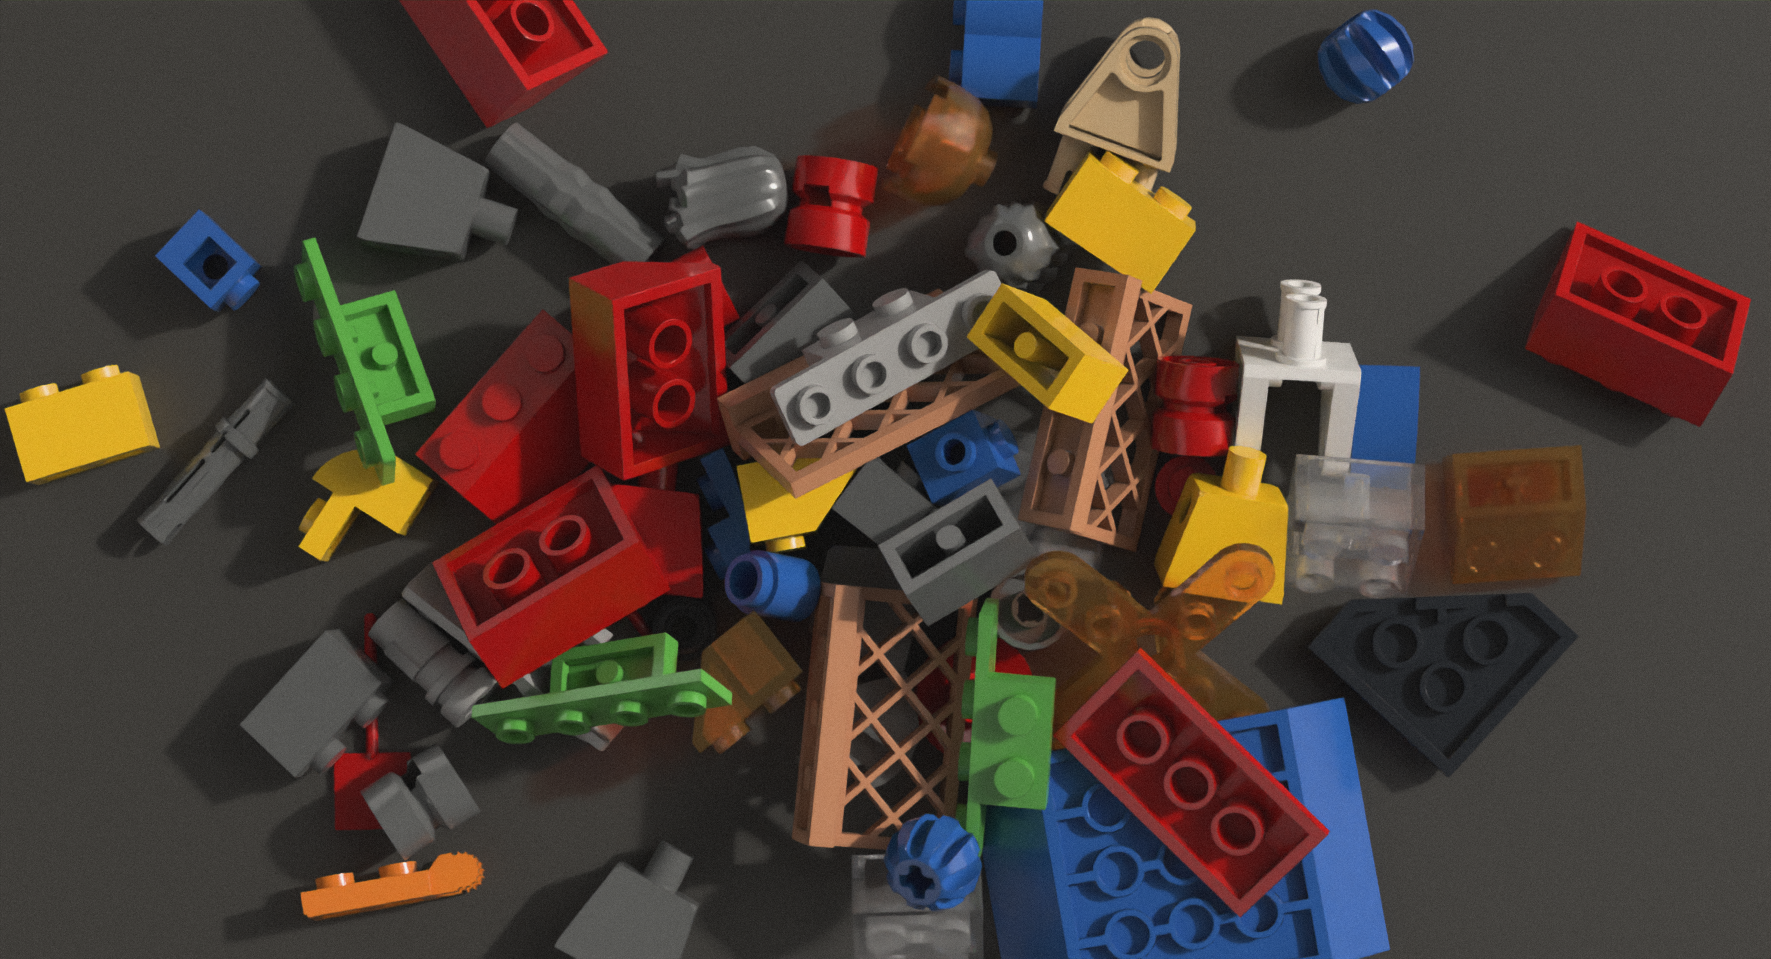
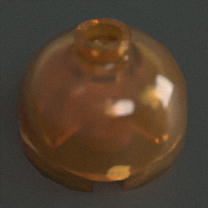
(942, 147)

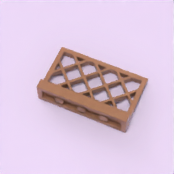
(760, 433)
(1070, 454)
(830, 716)

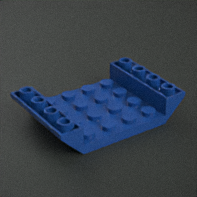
(1105, 887)

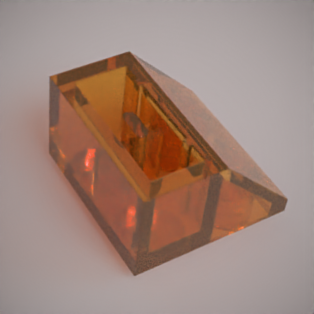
(1515, 514)
(756, 671)

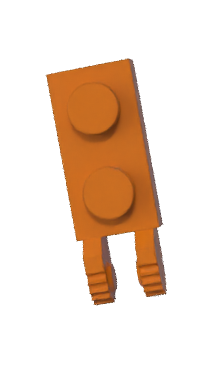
(397, 886)

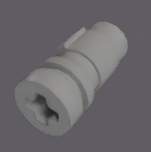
(433, 662)

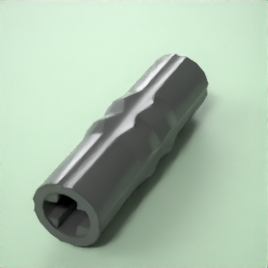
(572, 198)

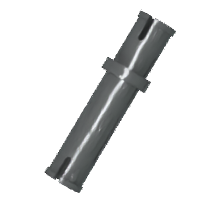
(224, 452)

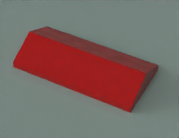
(1190, 782)

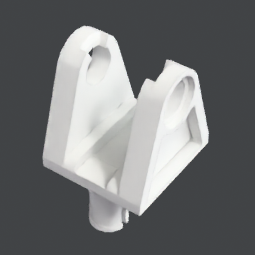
(1302, 356)

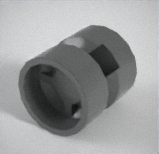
(1019, 620)
(420, 801)

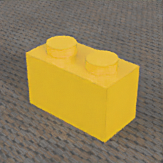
(1122, 219)
(1047, 353)
(82, 425)

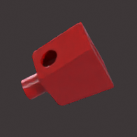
(670, 527)

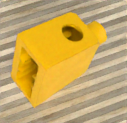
(1222, 513)

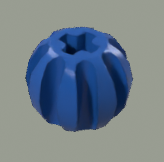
(1365, 56)
(933, 862)

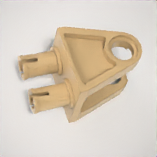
(1124, 108)

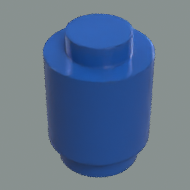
(773, 585)

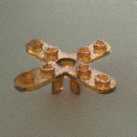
(1182, 621)

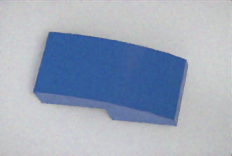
(1387, 414)
(722, 490)

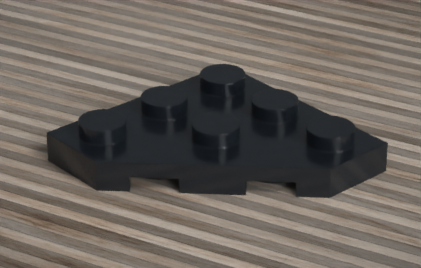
(1443, 664)

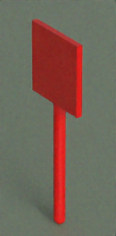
(360, 770)

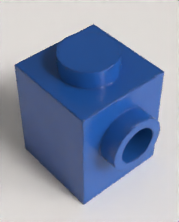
(965, 456)

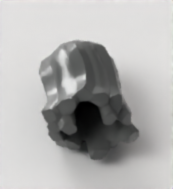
(723, 195)
(1038, 247)

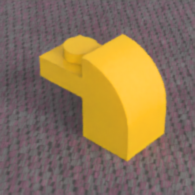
(357, 490)

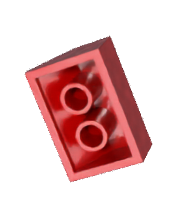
(507, 50)
(1639, 325)
(648, 364)
(516, 426)
(550, 577)

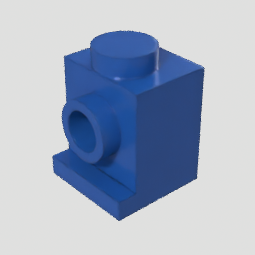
(192, 250)

